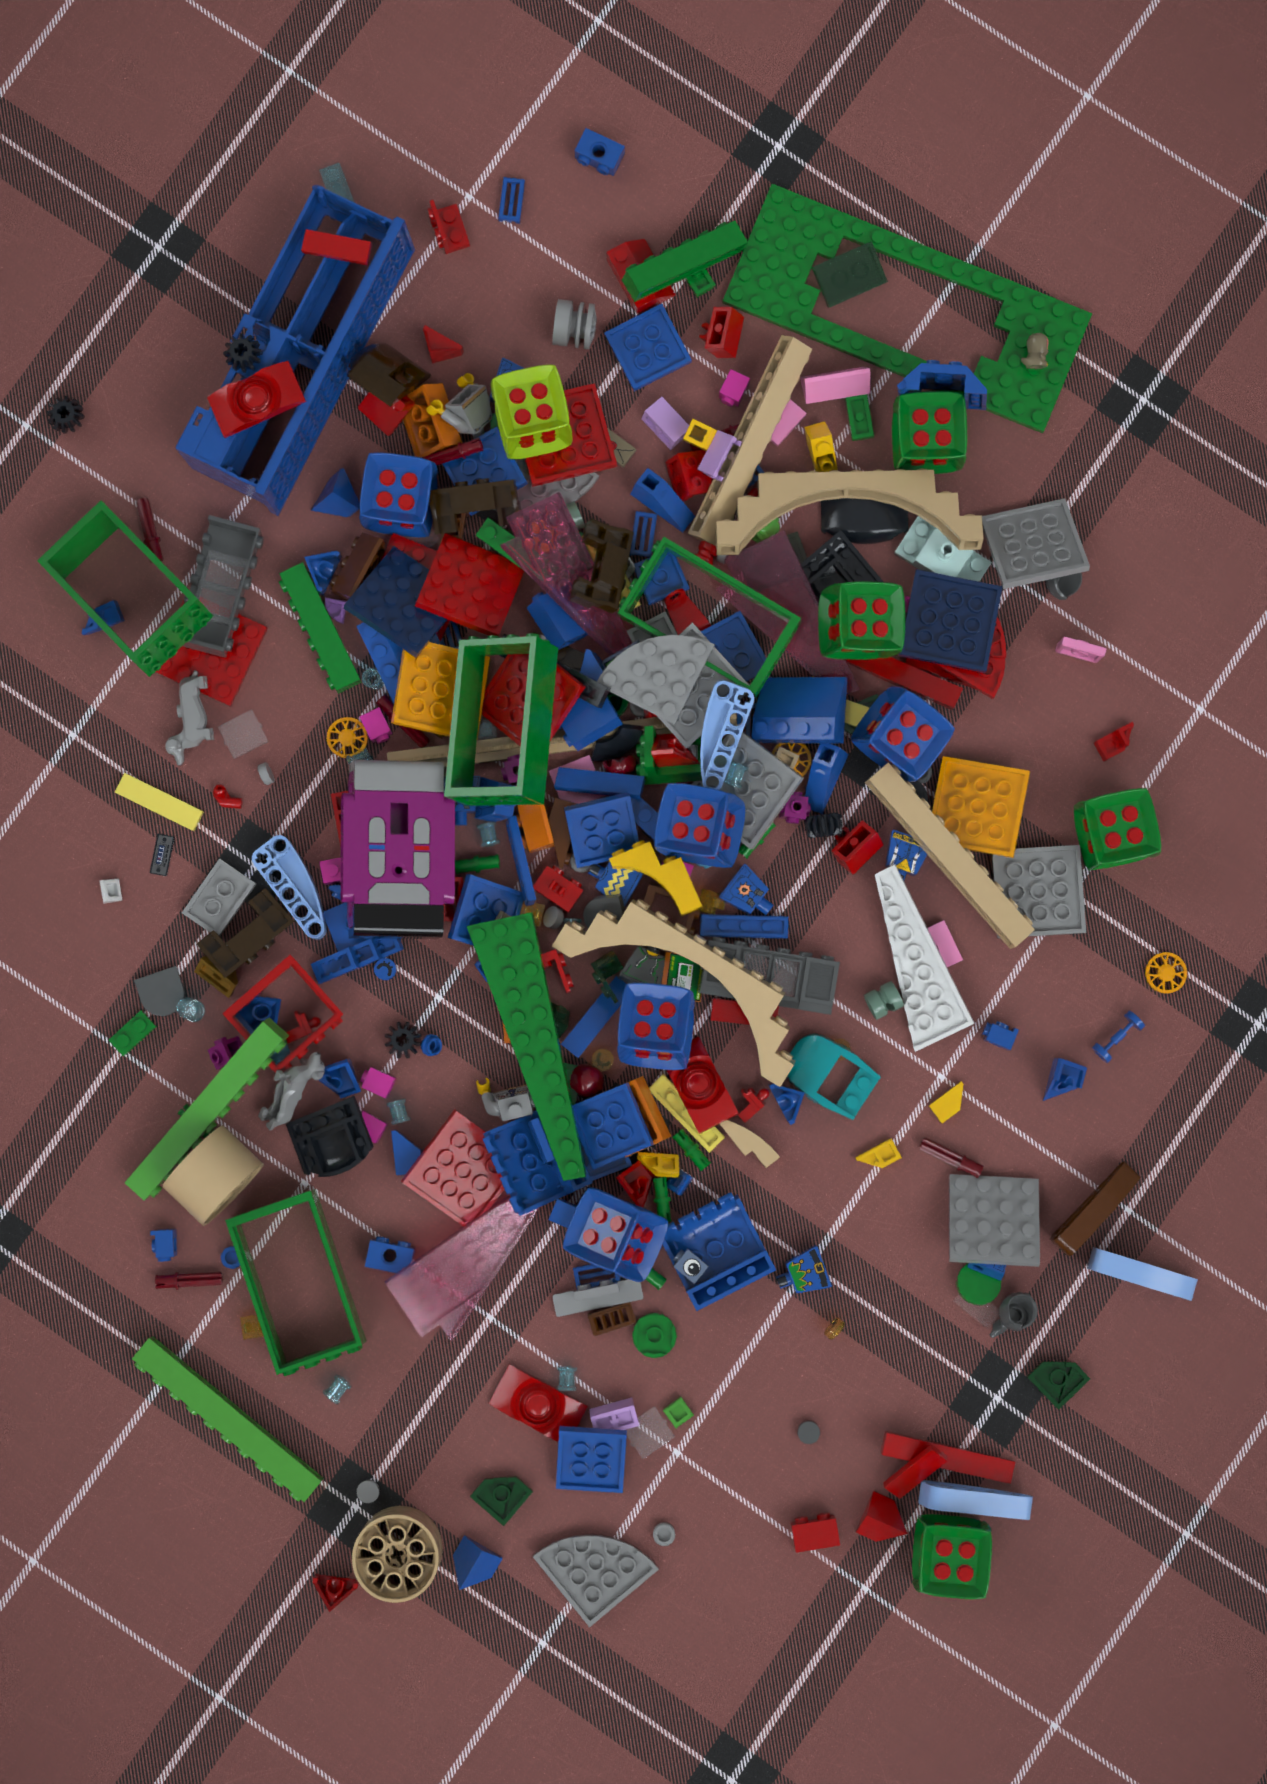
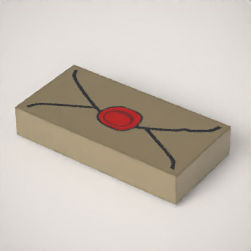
(622, 450)

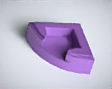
(335, 609)

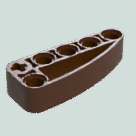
(1095, 1209)

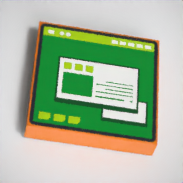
(682, 973)

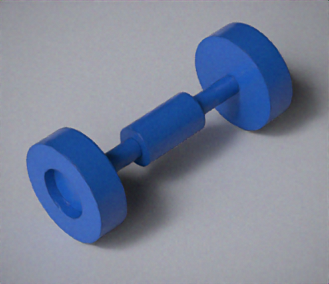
(1118, 1036)

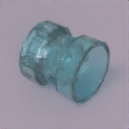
(194, 1012)

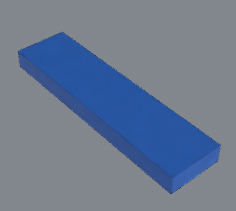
(599, 782)
(520, 861)
(744, 926)

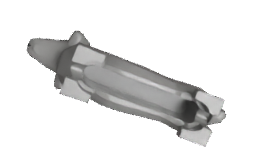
(193, 718)
(290, 1089)

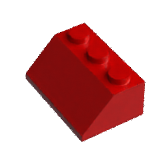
(626, 255)

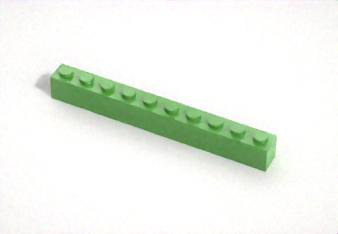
(207, 1108)
(227, 1418)

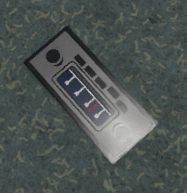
(162, 855)

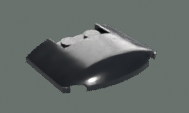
(863, 520)
(837, 563)
(331, 1139)

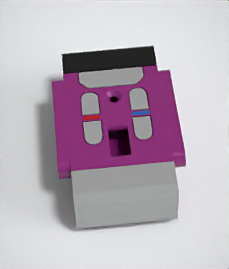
(397, 850)

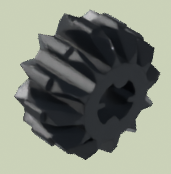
(248, 358)
(60, 408)
(823, 825)
(399, 1033)

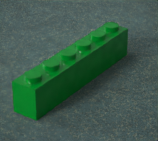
(684, 260)
(320, 628)

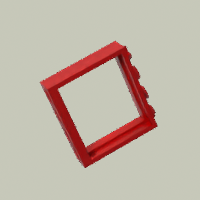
(263, 984)

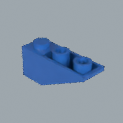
(662, 500)
(824, 775)

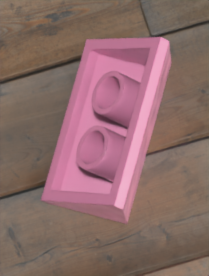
(836, 384)

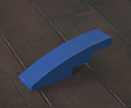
(354, 958)
(594, 1020)

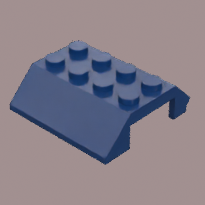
(946, 377)
(522, 1169)
(726, 1243)

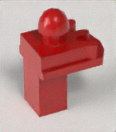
(305, 1027)
(755, 1100)

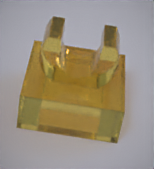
(710, 902)
(538, 912)
(251, 1327)

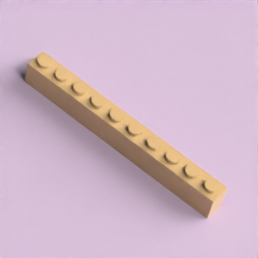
(754, 433)
(950, 856)

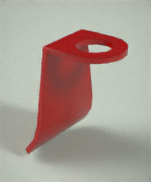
(684, 612)

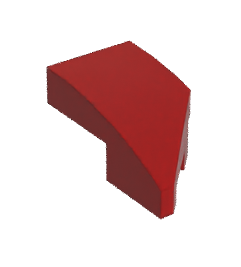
(1114, 742)

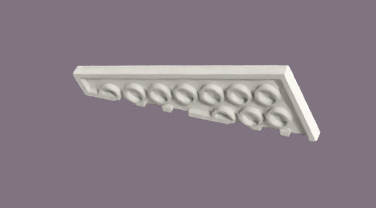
(926, 985)

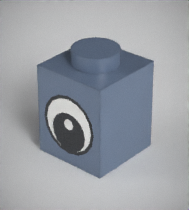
(689, 1265)

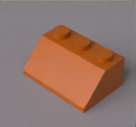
(427, 432)
(535, 826)
(649, 1111)

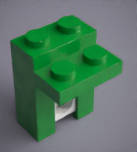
(667, 774)

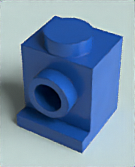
(1000, 1035)
(164, 1244)

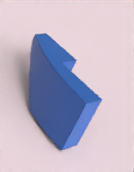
(109, 613)

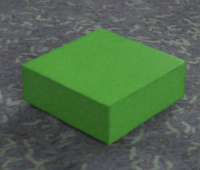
(678, 1412)

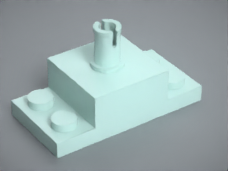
(933, 552)

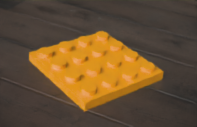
(427, 689)
(981, 804)

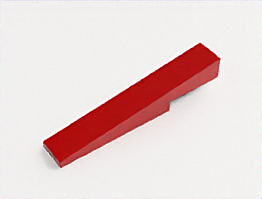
(912, 679)
(959, 1459)

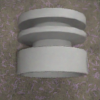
(574, 324)

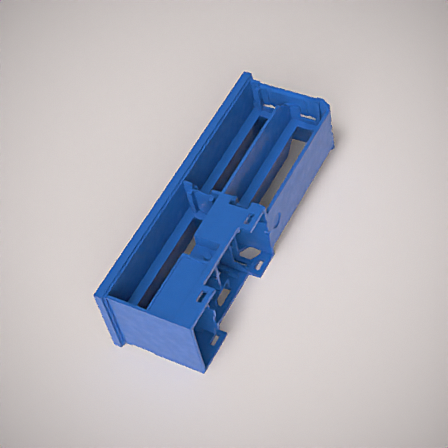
(227, 457)

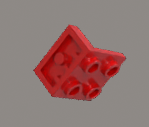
(450, 228)
(383, 415)
(685, 475)
(552, 956)

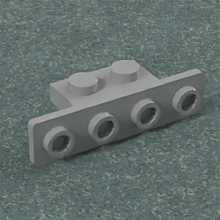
(595, 1297)

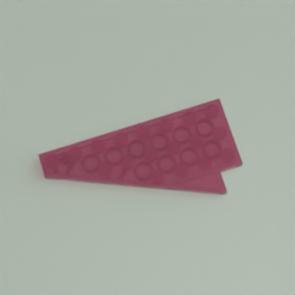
(554, 556)
(777, 574)
(454, 1275)

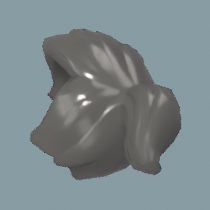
(1064, 586)
(1015, 1313)

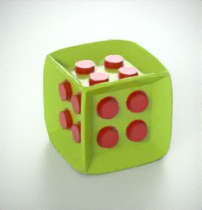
(531, 411)

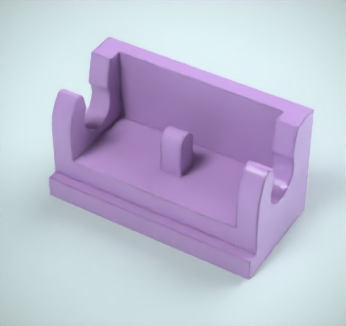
(665, 423)
(717, 454)
(615, 1415)

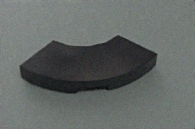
(617, 744)

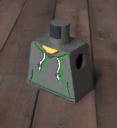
(644, 966)

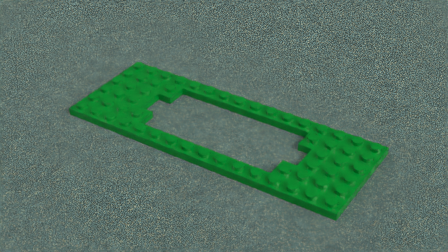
(797, 229)

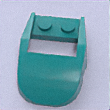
(814, 1060)

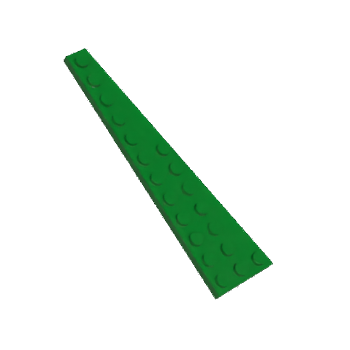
(519, 986)

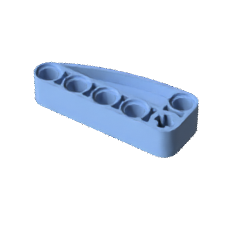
(718, 724)
(294, 876)
(1142, 1273)
(974, 1500)

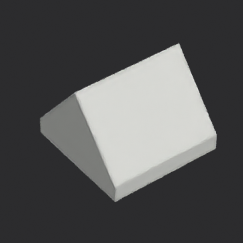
(110, 890)

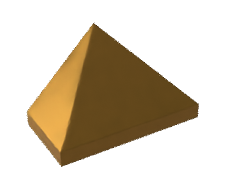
(209, 973)

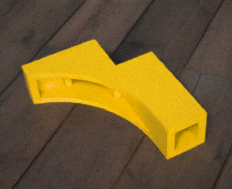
(670, 875)

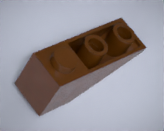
(560, 830)

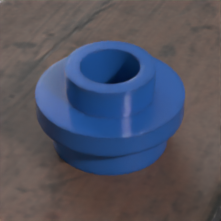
(434, 1048)

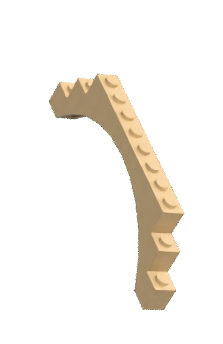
(903, 488)
(646, 928)

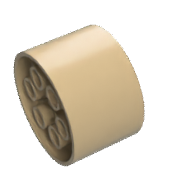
(212, 1175)
(402, 1518)

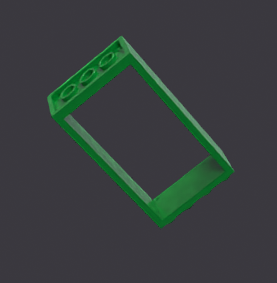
(82, 542)
(649, 569)
(535, 728)
(258, 1297)

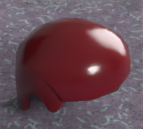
(621, 765)
(587, 1080)

